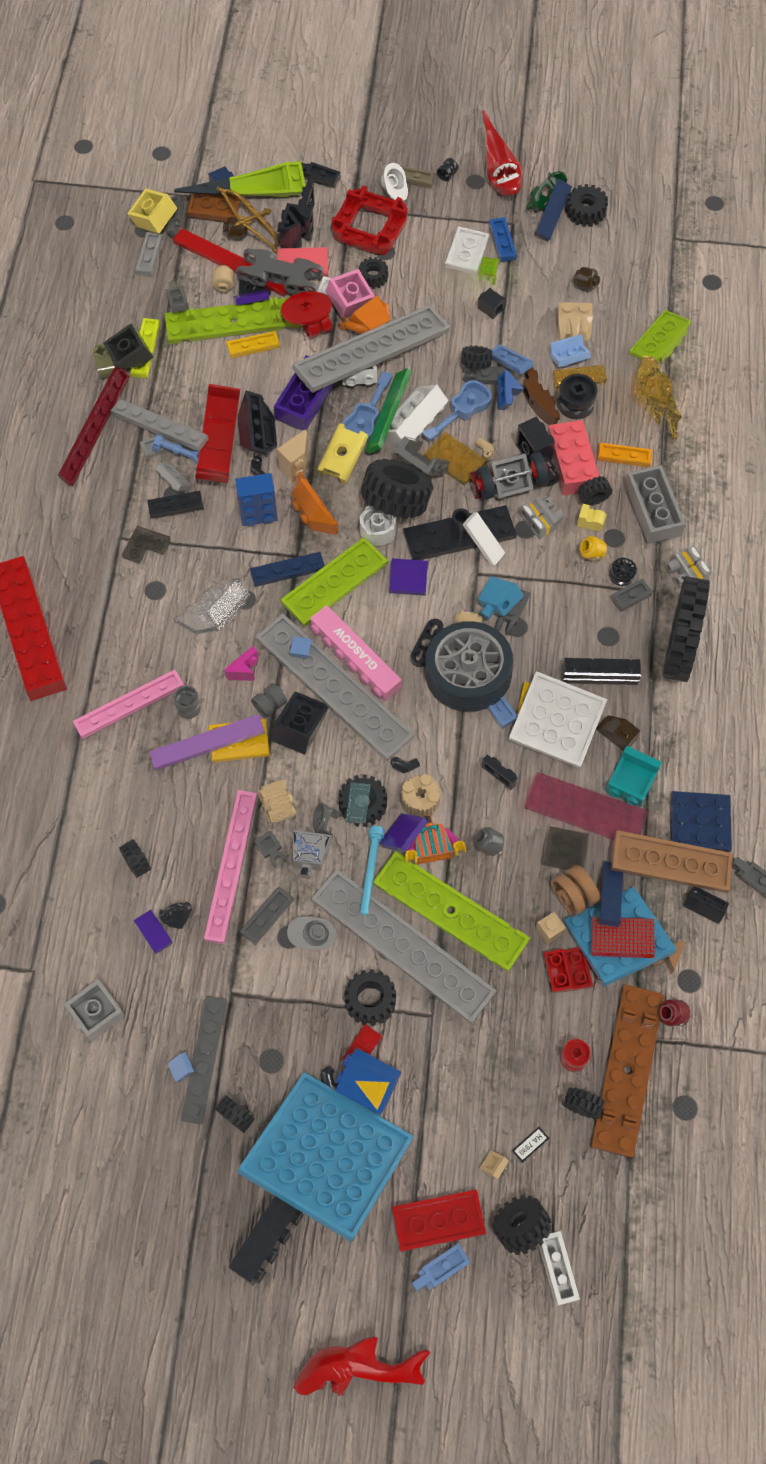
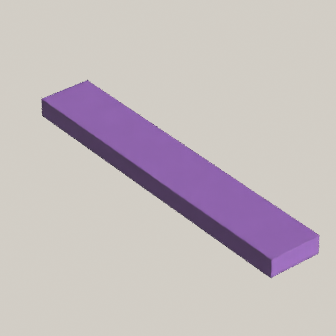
(207, 742)

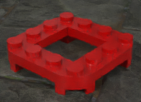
(372, 243)

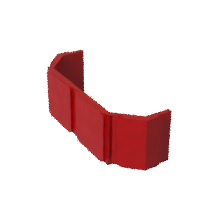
(220, 427)

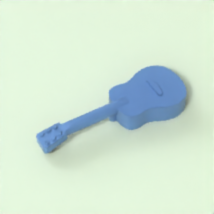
(472, 398)
(366, 415)

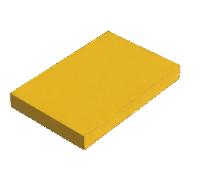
(246, 749)

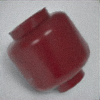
(674, 1013)

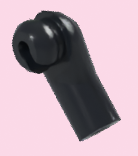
(256, 465)

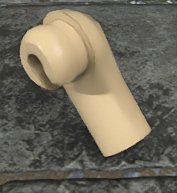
(488, 448)

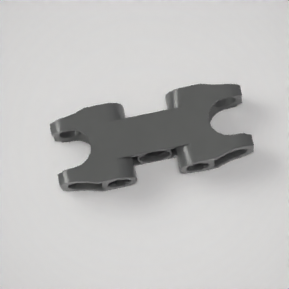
(267, 268)

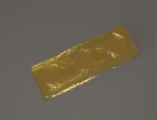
(596, 372)

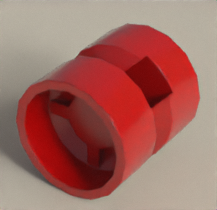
(314, 329)
(575, 1055)

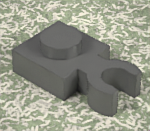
(269, 846)

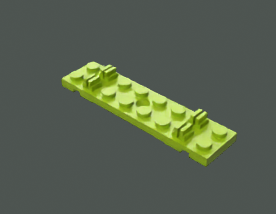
(216, 321)
(468, 924)

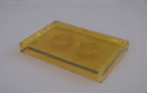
(461, 458)

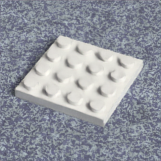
(557, 719)

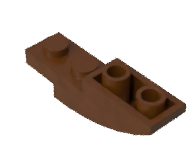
(539, 400)

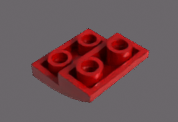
(568, 970)

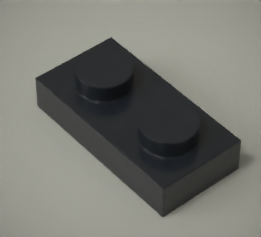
(494, 767)

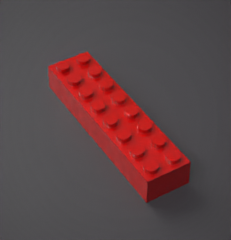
(28, 631)

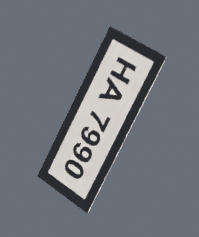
(530, 1144)

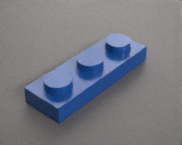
(502, 239)

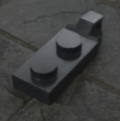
(321, 174)

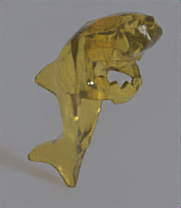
(655, 390)

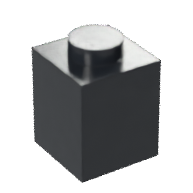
(491, 303)

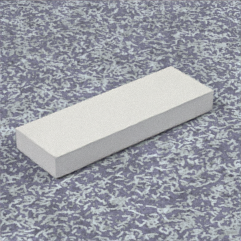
(483, 538)

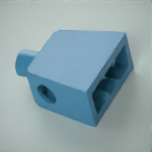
(499, 597)

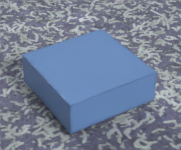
(301, 647)
(180, 1067)

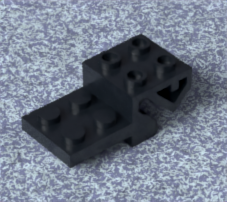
(298, 219)

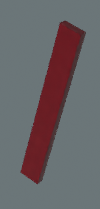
(93, 426)

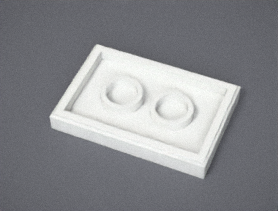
(467, 250)

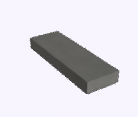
(266, 915)

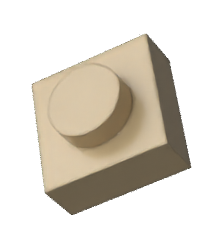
(494, 1164)

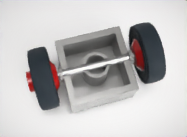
(511, 475)

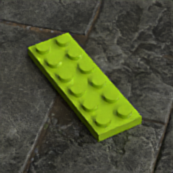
(334, 581)

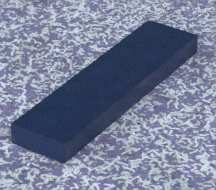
(553, 210)
(611, 896)

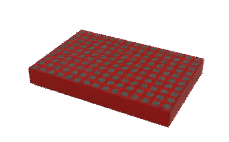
(631, 939)

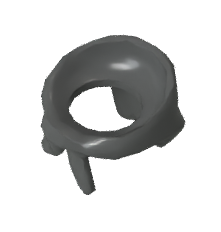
(323, 813)

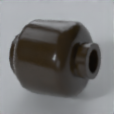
(232, 231)
(586, 278)

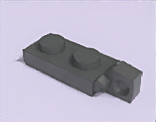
(174, 222)
(176, 298)
(751, 874)

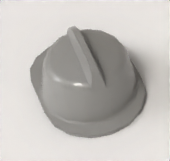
(311, 933)

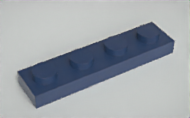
(287, 569)

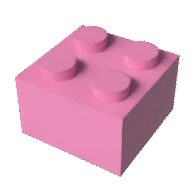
(349, 292)

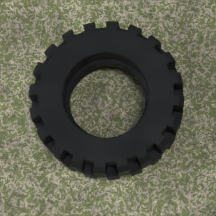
(396, 488)

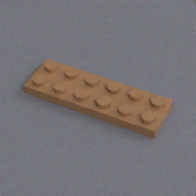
(672, 861)

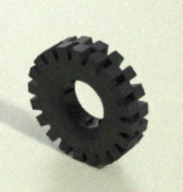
(686, 629)

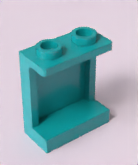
(633, 776)

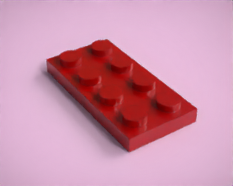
(438, 1220)

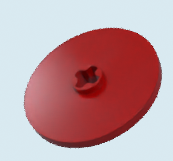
(306, 308)

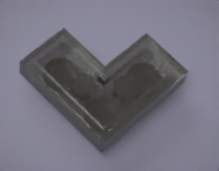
(141, 541)

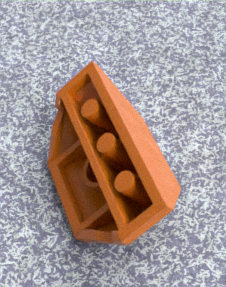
(311, 508)

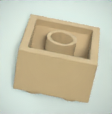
(294, 456)

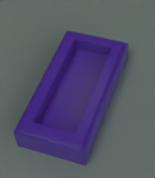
(251, 297)
(153, 931)

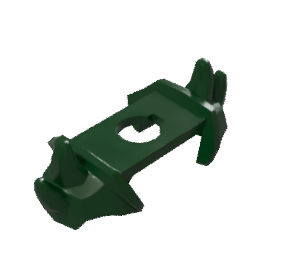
(537, 198)

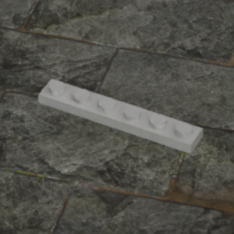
(159, 425)

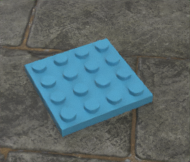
(615, 968)

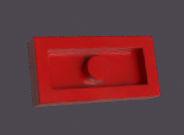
(365, 1041)

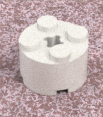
(377, 526)

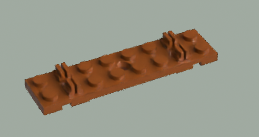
(625, 1093)

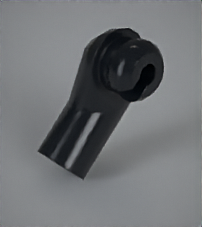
(403, 766)
(327, 1077)

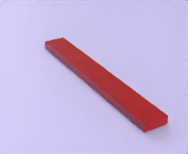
(218, 255)

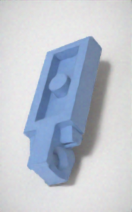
(441, 1268)

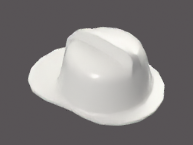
(394, 181)

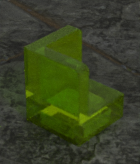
(489, 267)

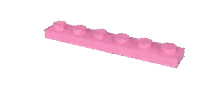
(128, 704)

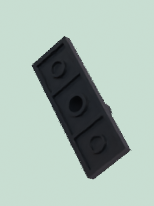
(450, 536)

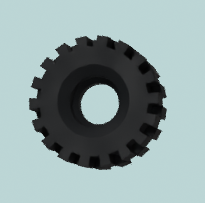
(586, 214)
(377, 797)
(529, 1233)

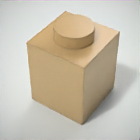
(550, 928)

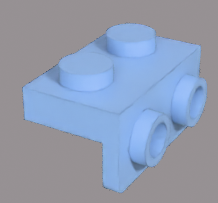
(569, 351)

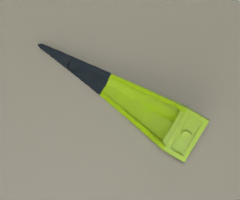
(273, 181)

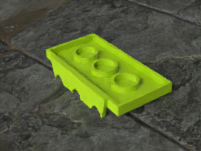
(661, 337)

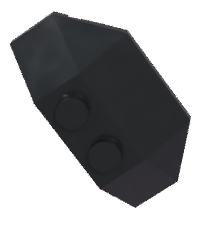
(256, 424)

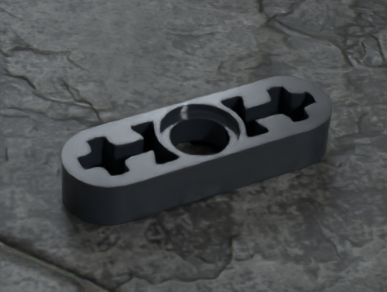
(426, 634)

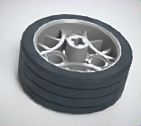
(469, 666)

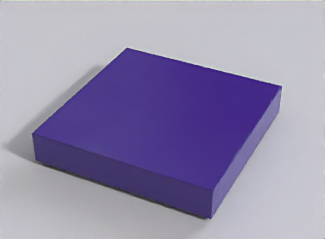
(408, 577)
(403, 832)

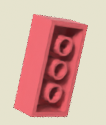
(572, 455)

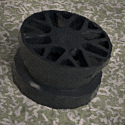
(622, 573)

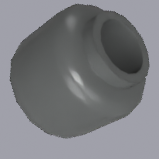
(489, 841)

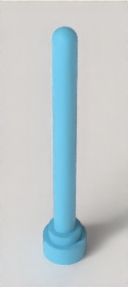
(375, 834)

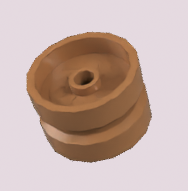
(575, 890)

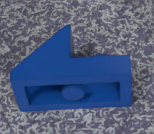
(507, 388)

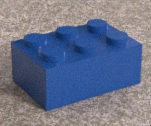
(256, 499)

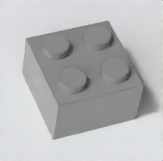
(94, 1010)

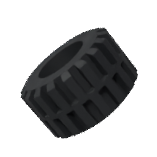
(370, 1014)

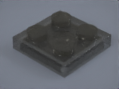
(565, 848)

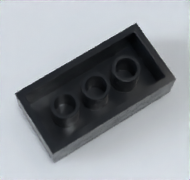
(264, 1241)

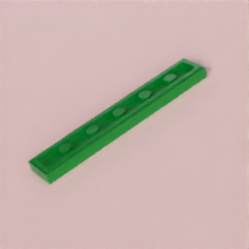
(388, 411)

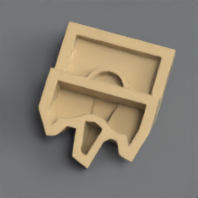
(574, 320)

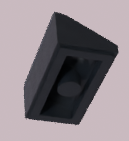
(706, 904)

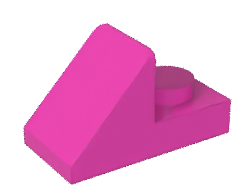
(240, 668)

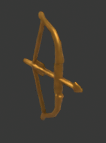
(255, 215)

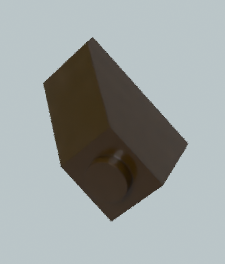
(619, 731)

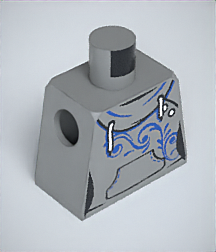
(309, 851)

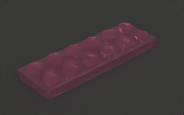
(584, 807)

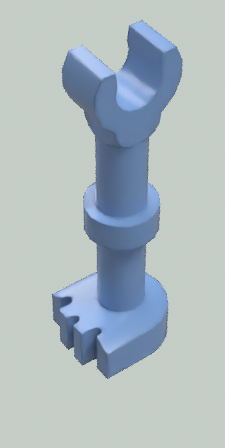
(177, 449)

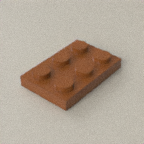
(212, 206)

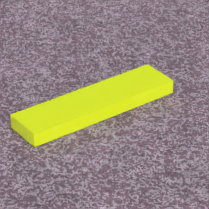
(149, 332)

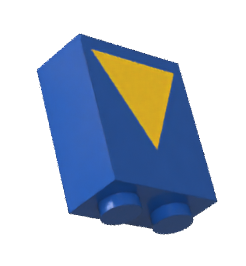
(367, 1081)

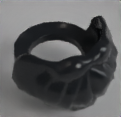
(178, 917)

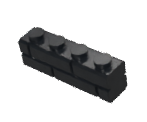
(601, 671)

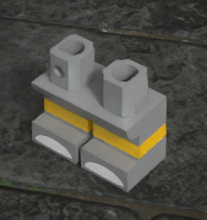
(540, 517)
(688, 564)

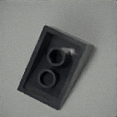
(299, 722)

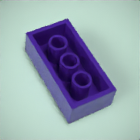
(298, 404)

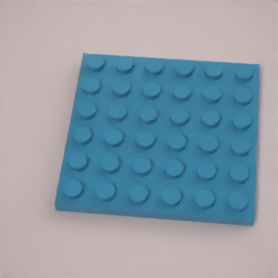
(326, 1156)

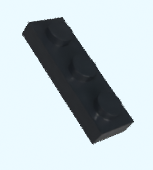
(175, 504)

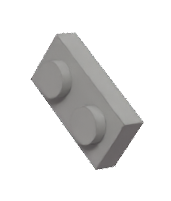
(170, 474)

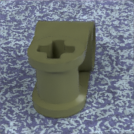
(103, 361)

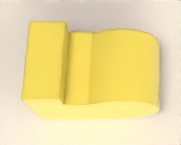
(591, 518)

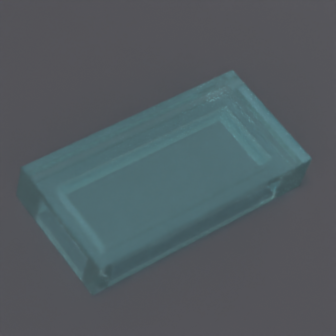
(358, 803)

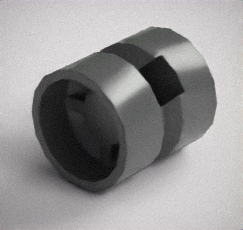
(270, 699)
(187, 702)

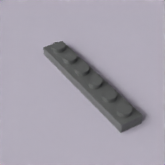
(204, 1060)

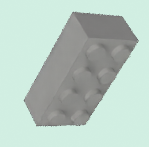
(654, 504)

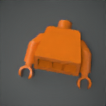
(367, 317)

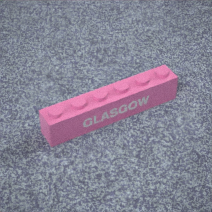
(355, 653)

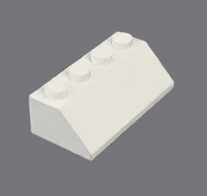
(416, 413)

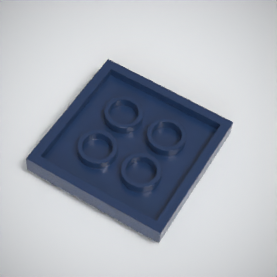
(701, 820)

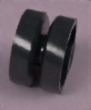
(577, 396)

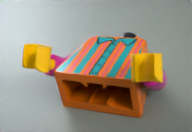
(434, 844)

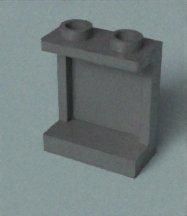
(409, 450)

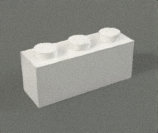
(558, 1270)

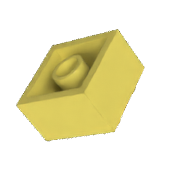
(152, 210)

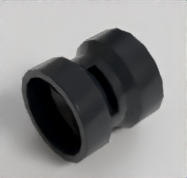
(447, 169)
(553, 476)

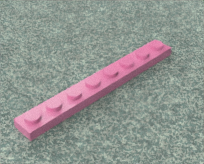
(230, 867)

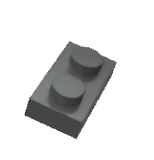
(631, 595)

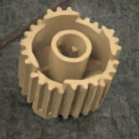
(417, 787)
(277, 801)

